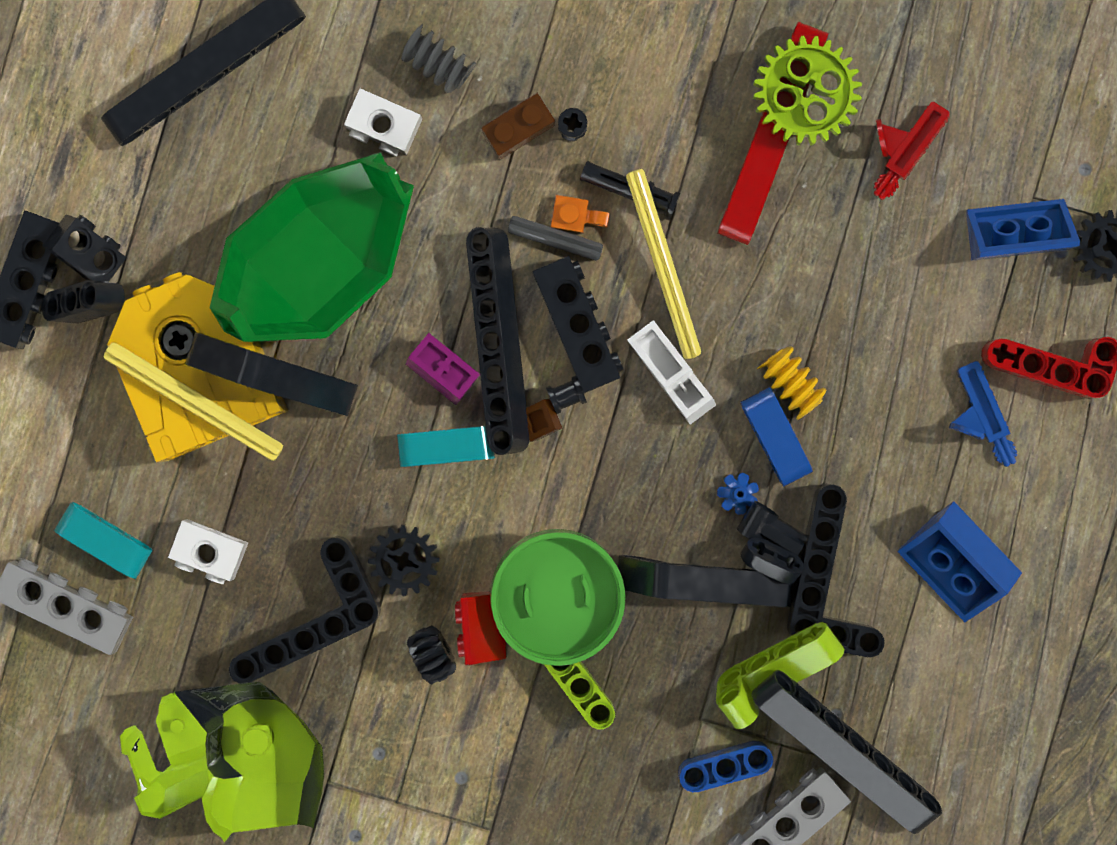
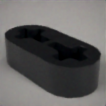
(772, 560)

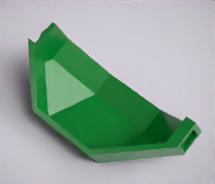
(312, 253)

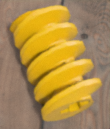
(793, 381)

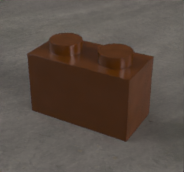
(518, 126)

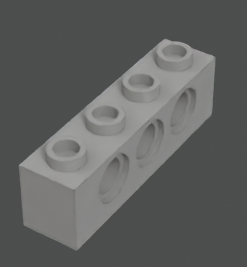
(15, 595)
(805, 823)

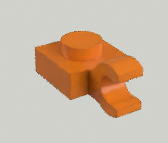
(573, 214)

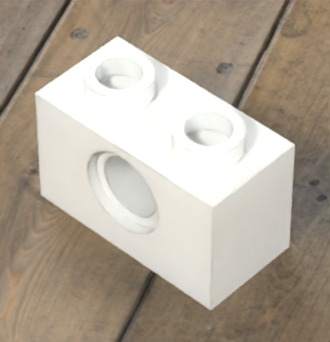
(370, 107)
(227, 549)

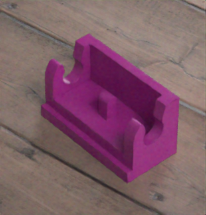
(442, 369)

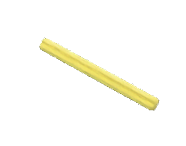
(663, 263)
(193, 401)

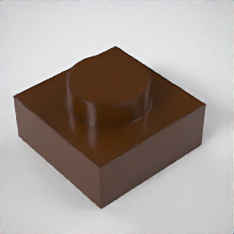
(542, 420)

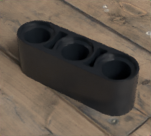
(83, 302)

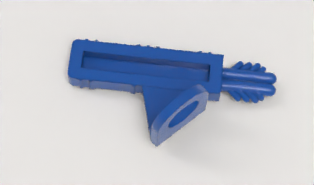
(984, 415)

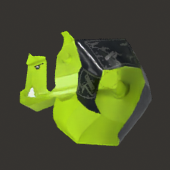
(237, 753)

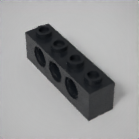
(18, 262)
(549, 280)

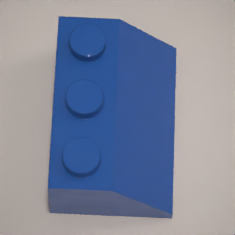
(960, 562)

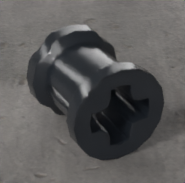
(566, 116)
(566, 394)

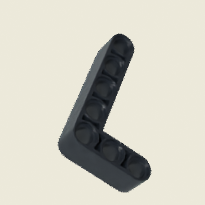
(270, 374)
(821, 580)
(702, 583)
(317, 626)

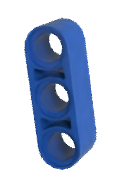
(776, 436)
(742, 768)

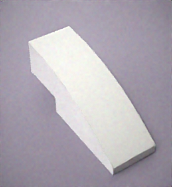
(672, 372)

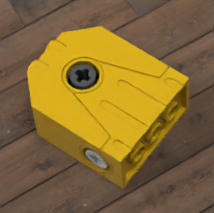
(153, 328)

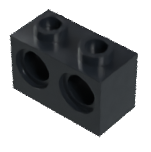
(81, 257)

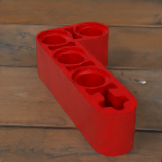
(1047, 363)

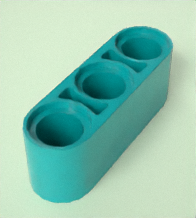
(443, 446)
(103, 540)

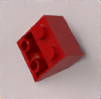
(480, 637)

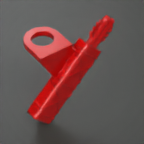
(907, 147)

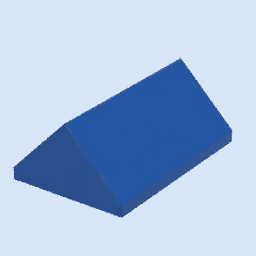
(1020, 229)

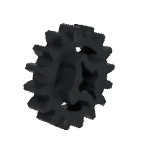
(1102, 235)
(409, 546)

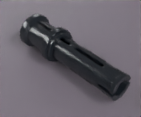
(616, 183)

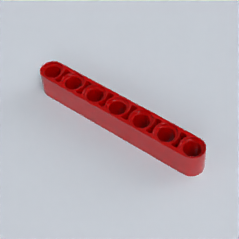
(763, 158)

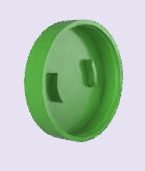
(557, 597)

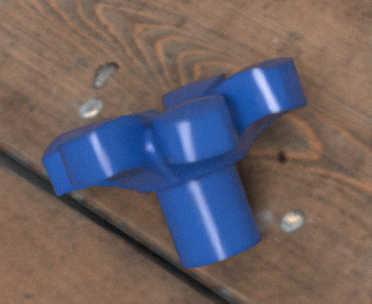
(731, 490)

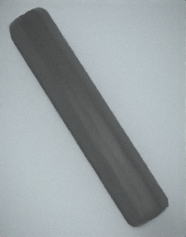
(555, 238)

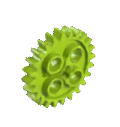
(819, 62)

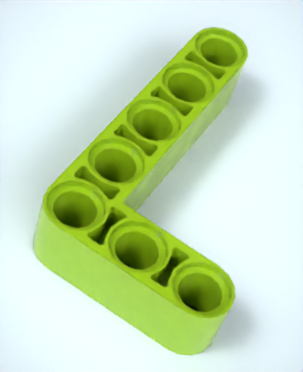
(585, 701)

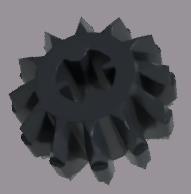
(431, 654)

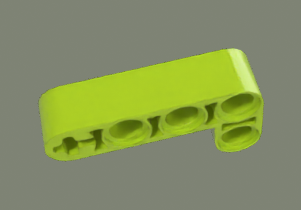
(795, 656)

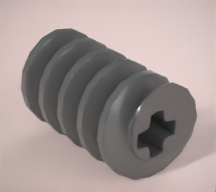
(436, 60)

